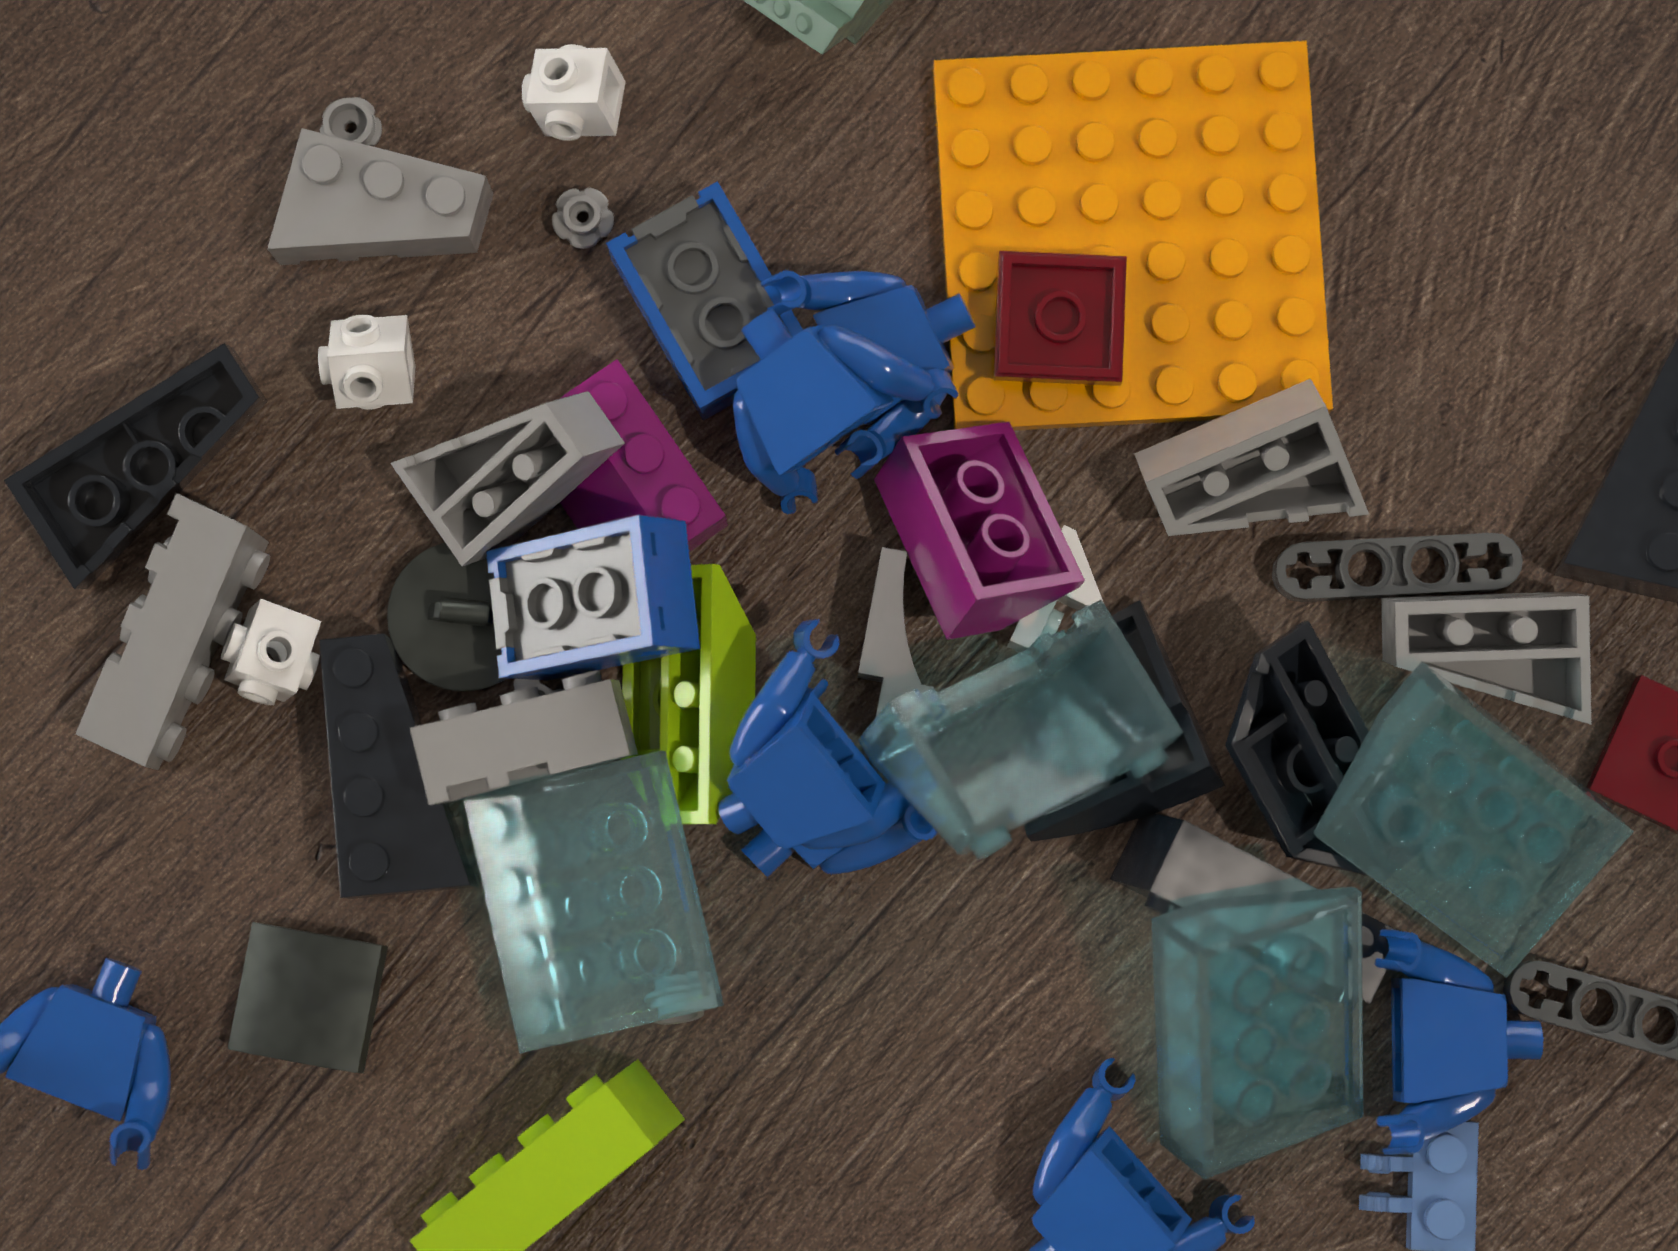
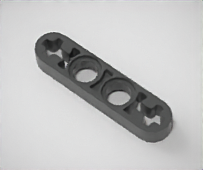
(1396, 560)
(1629, 1006)

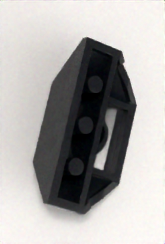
(1296, 741)

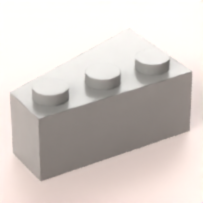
(372, 202)
(1252, 467)
(509, 474)
(1499, 644)
(523, 738)

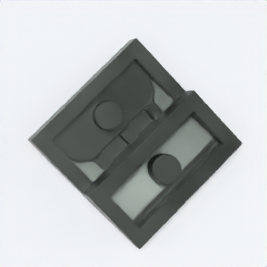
(307, 998)

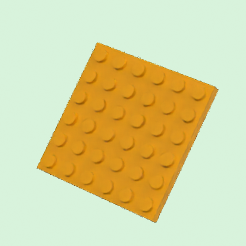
(1154, 156)

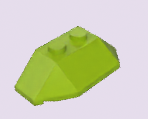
(697, 698)

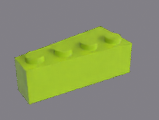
(557, 1167)

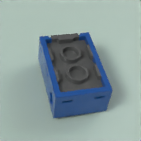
(697, 290)
(593, 598)

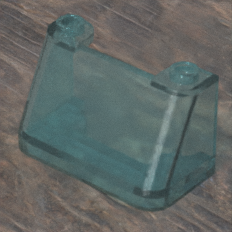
(1024, 734)

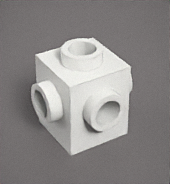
(574, 92)
(369, 361)
(283, 635)

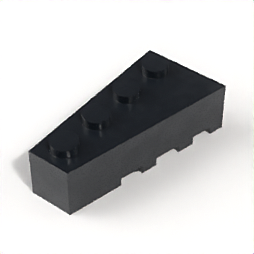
(126, 468)
(1633, 520)

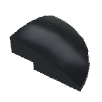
(1181, 778)

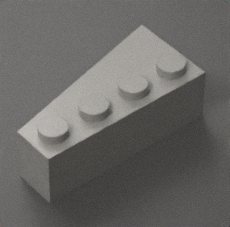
(174, 634)

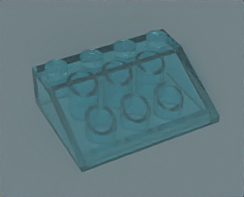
(1468, 821)
(592, 901)
(1257, 1023)

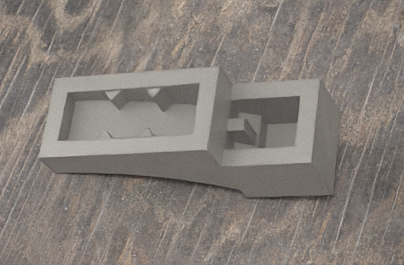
(885, 645)

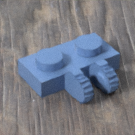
(1439, 1191)

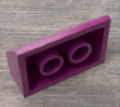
(646, 472)
(976, 527)

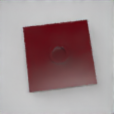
(1060, 318)
(1642, 755)

